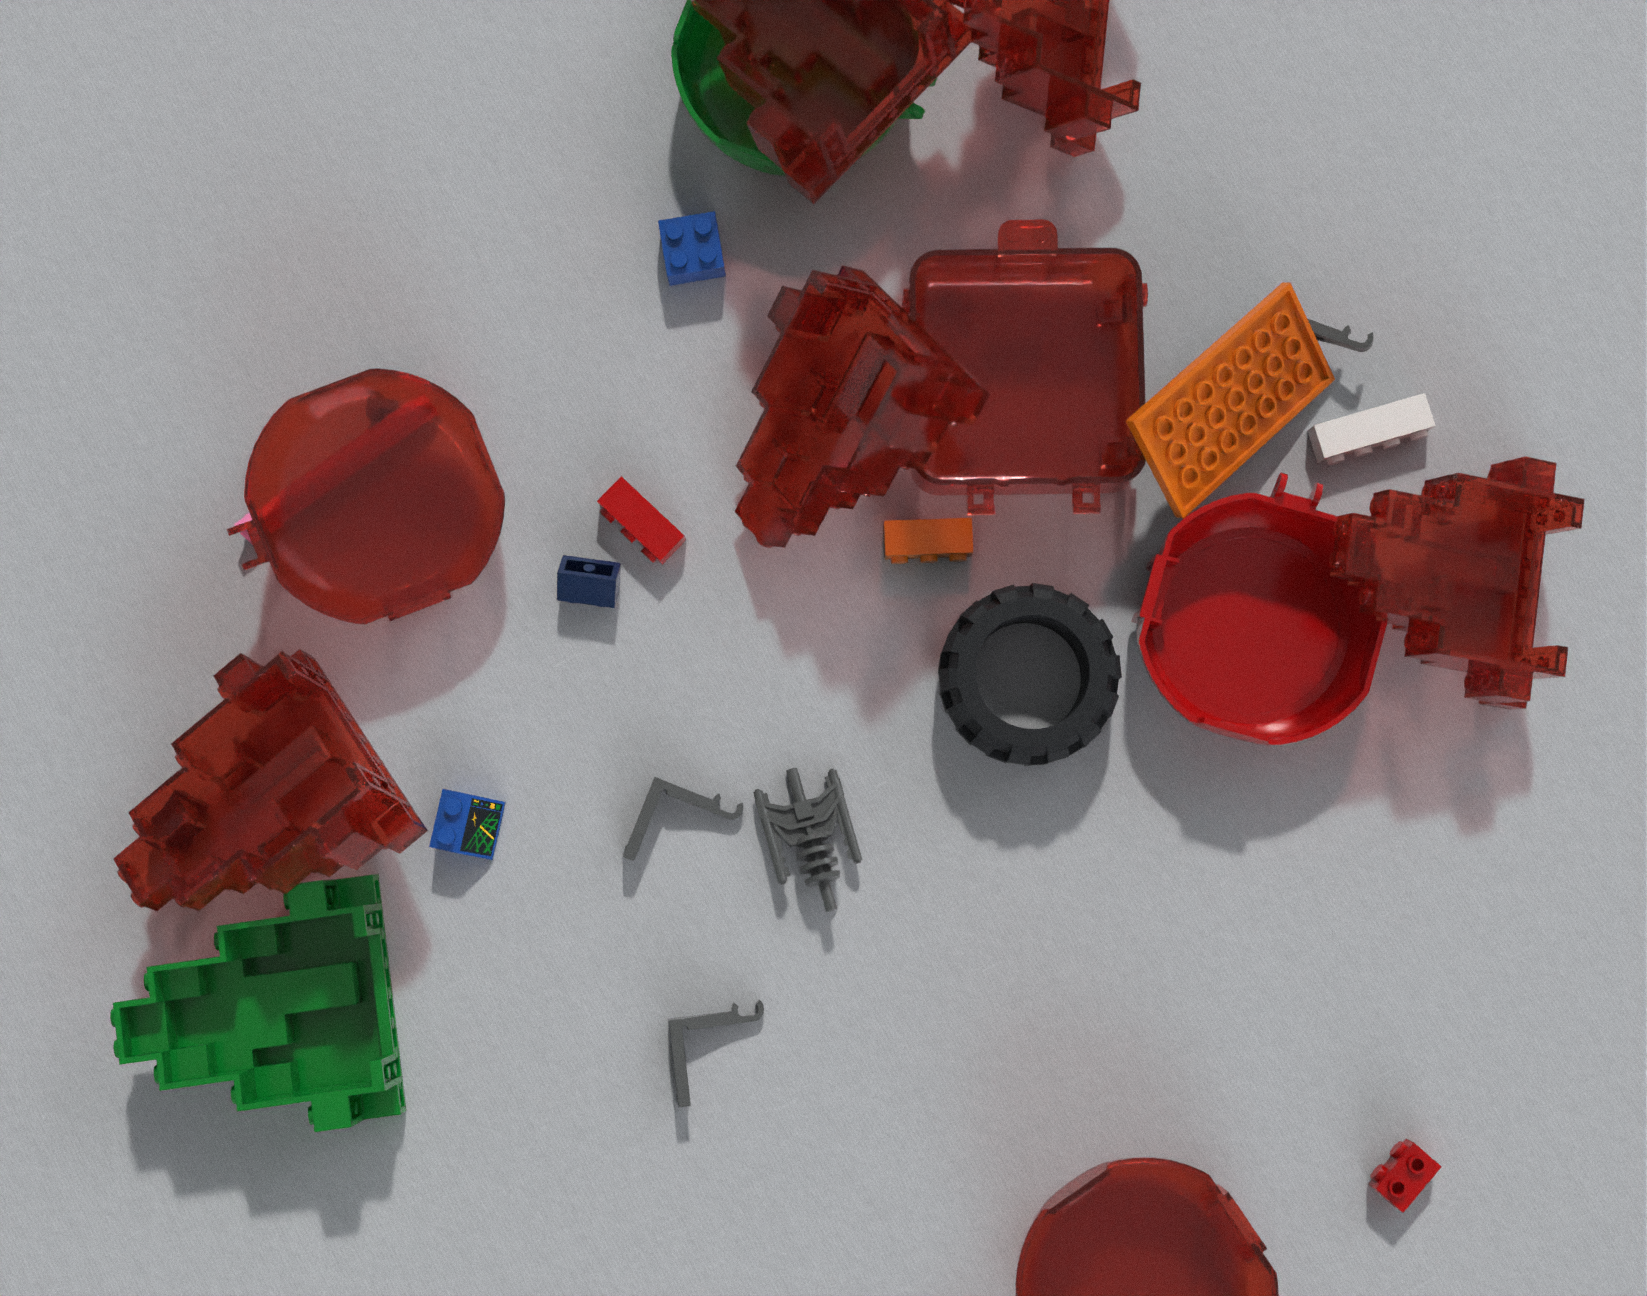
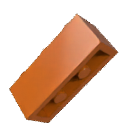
(928, 540)

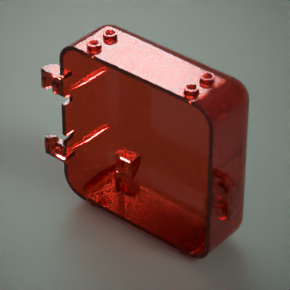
(1056, 350)

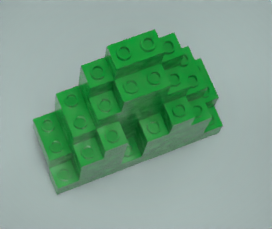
(284, 1011)

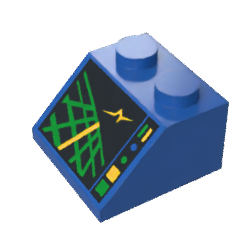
(467, 824)

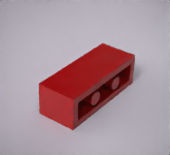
(640, 521)

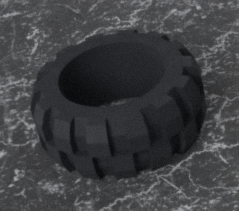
(1077, 626)

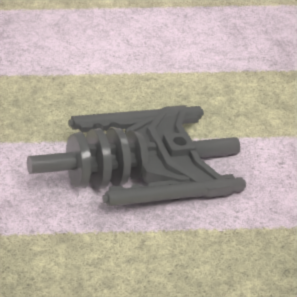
(806, 826)

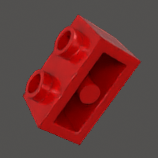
(1403, 1174)

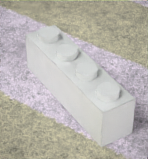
(1371, 428)

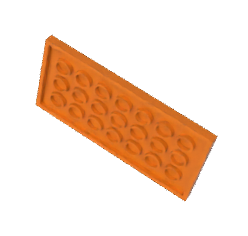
(1231, 400)

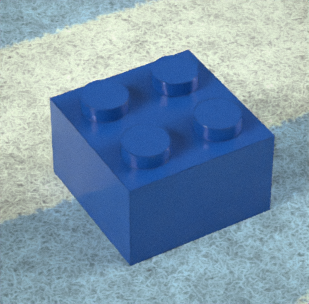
(692, 248)

